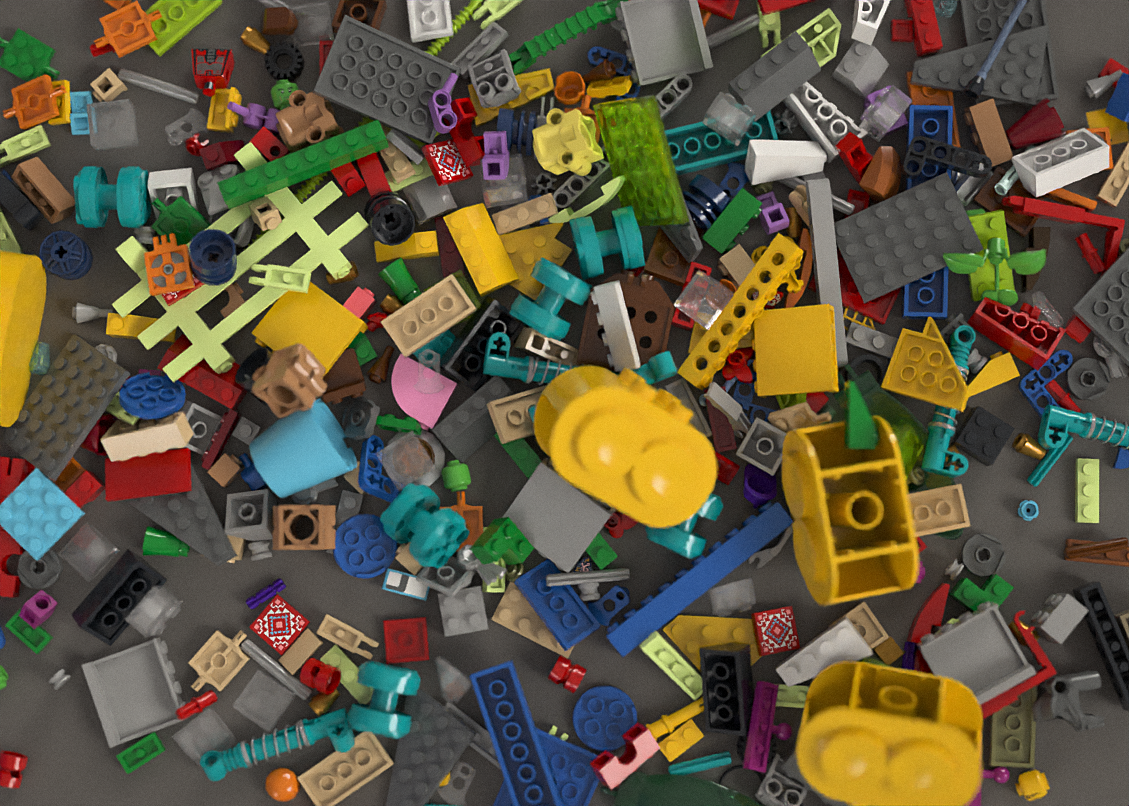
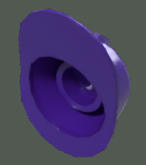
(758, 485)

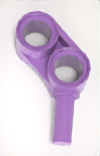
(438, 112)
(256, 116)

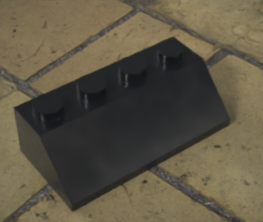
(467, 352)
(116, 596)
(727, 688)

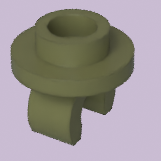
(763, 188)
(915, 476)
(515, 571)

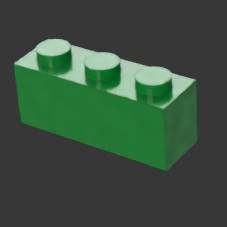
(733, 221)

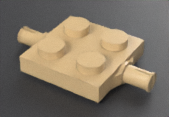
(796, 418)
(219, 660)

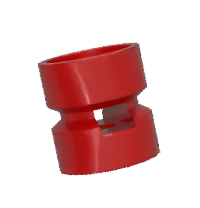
(567, 674)
(320, 676)
(10, 768)

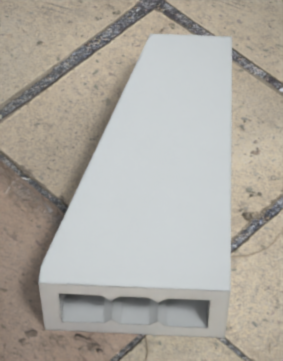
(782, 159)

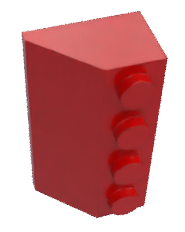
(203, 378)

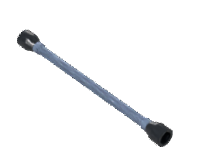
(976, 84)

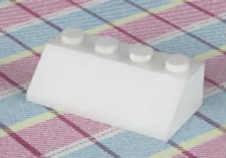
(1061, 162)
(617, 326)

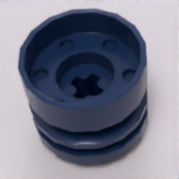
(517, 130)
(704, 200)
(213, 257)
(74, 263)

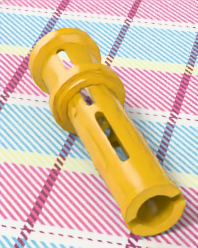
(667, 723)

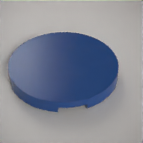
(151, 396)
(363, 546)
(603, 717)

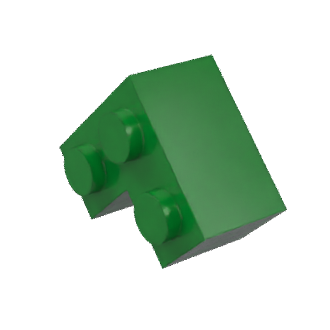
(502, 540)
(971, 596)

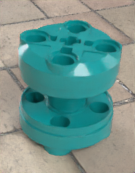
(96, 197)
(621, 239)
(543, 312)
(432, 532)
(681, 536)
(381, 715)

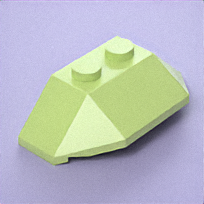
(821, 36)

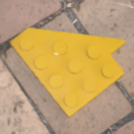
(527, 248)
(926, 369)
(695, 632)

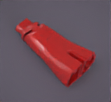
(12, 474)

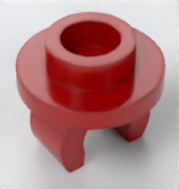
(194, 145)
(1034, 313)

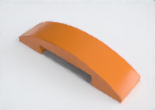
(805, 245)

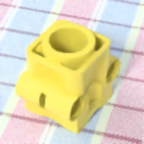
(566, 143)

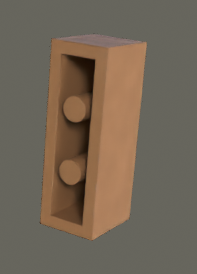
(988, 131)
(44, 190)

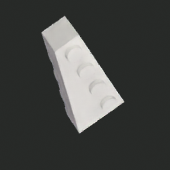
(867, 19)
(821, 119)
(833, 645)

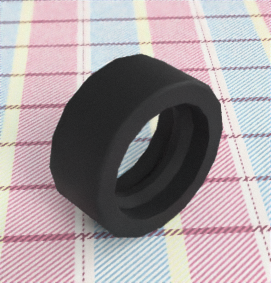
(875, 361)

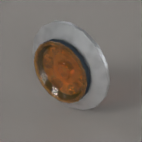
(434, 450)

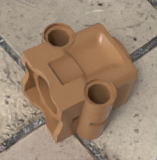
(306, 121)
(290, 380)
(285, 520)

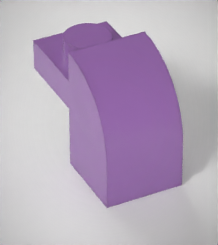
(496, 156)
(773, 214)

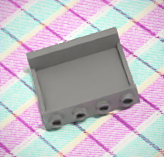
(663, 39)
(558, 516)
(977, 653)
(134, 691)

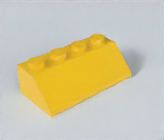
(481, 248)

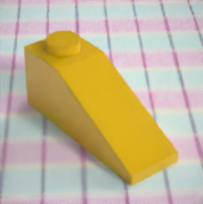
(417, 246)
(132, 326)
(994, 372)

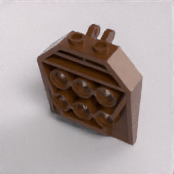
(643, 295)

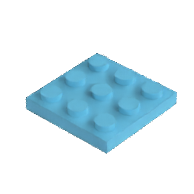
(38, 514)

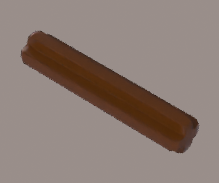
(1096, 548)

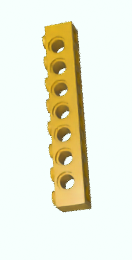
(741, 300)

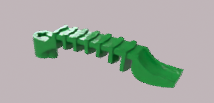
(560, 33)

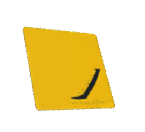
(1117, 128)

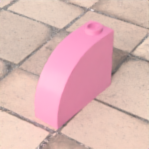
(423, 407)

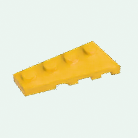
(532, 85)

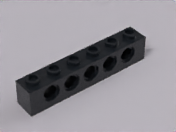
(1106, 637)

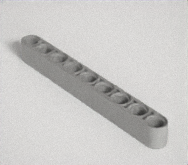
(603, 167)
(825, 257)

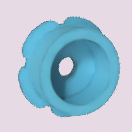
(1028, 516)

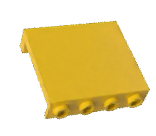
(312, 321)
(795, 351)

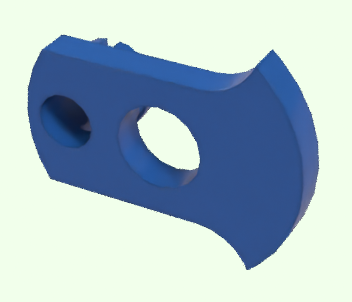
(736, 171)
(598, 609)

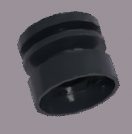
(389, 218)
(249, 366)

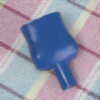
(251, 475)

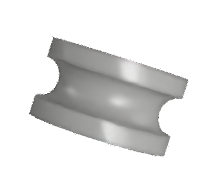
(953, 569)
(59, 679)

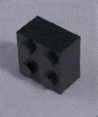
(982, 436)

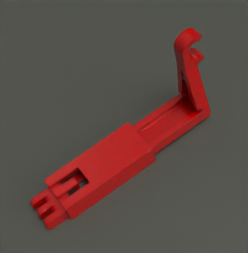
(1071, 215)
(1047, 670)

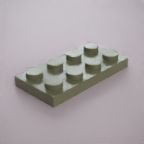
(1014, 733)

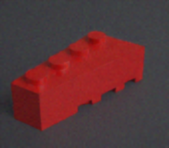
(1016, 332)

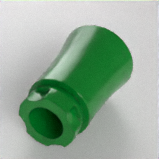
(400, 281)
(163, 543)

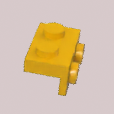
(220, 117)

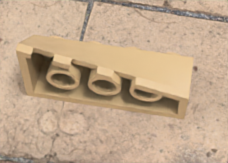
(146, 436)

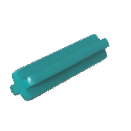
(1047, 462)
(700, 764)

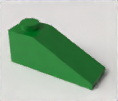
(858, 427)

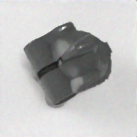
(1061, 700)

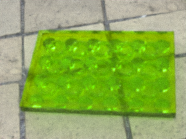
(641, 153)

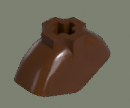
(278, 21)

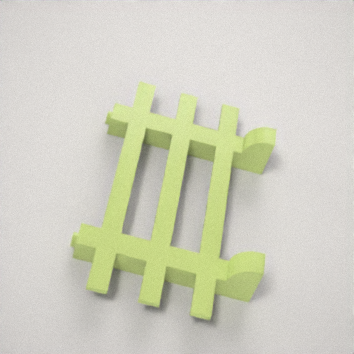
(209, 342)

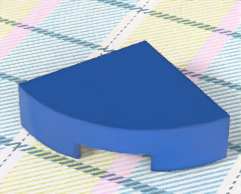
(1121, 459)

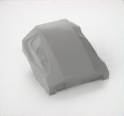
(494, 80)
(429, 199)
(779, 787)

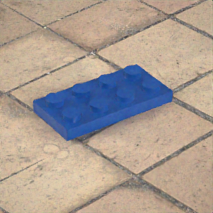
(557, 606)

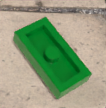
(363, 349)
(391, 423)
(35, 639)
(141, 752)

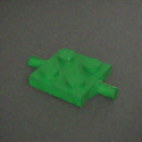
(27, 57)
(179, 219)

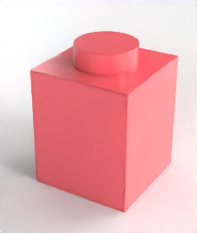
(360, 302)

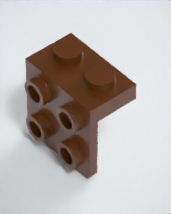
(344, 378)

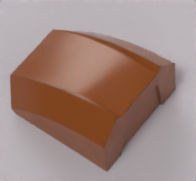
(882, 175)

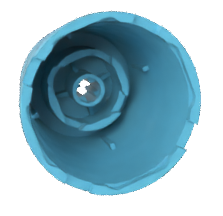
(302, 451)

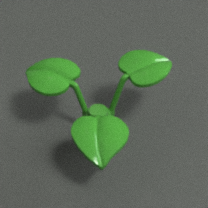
(1022, 263)

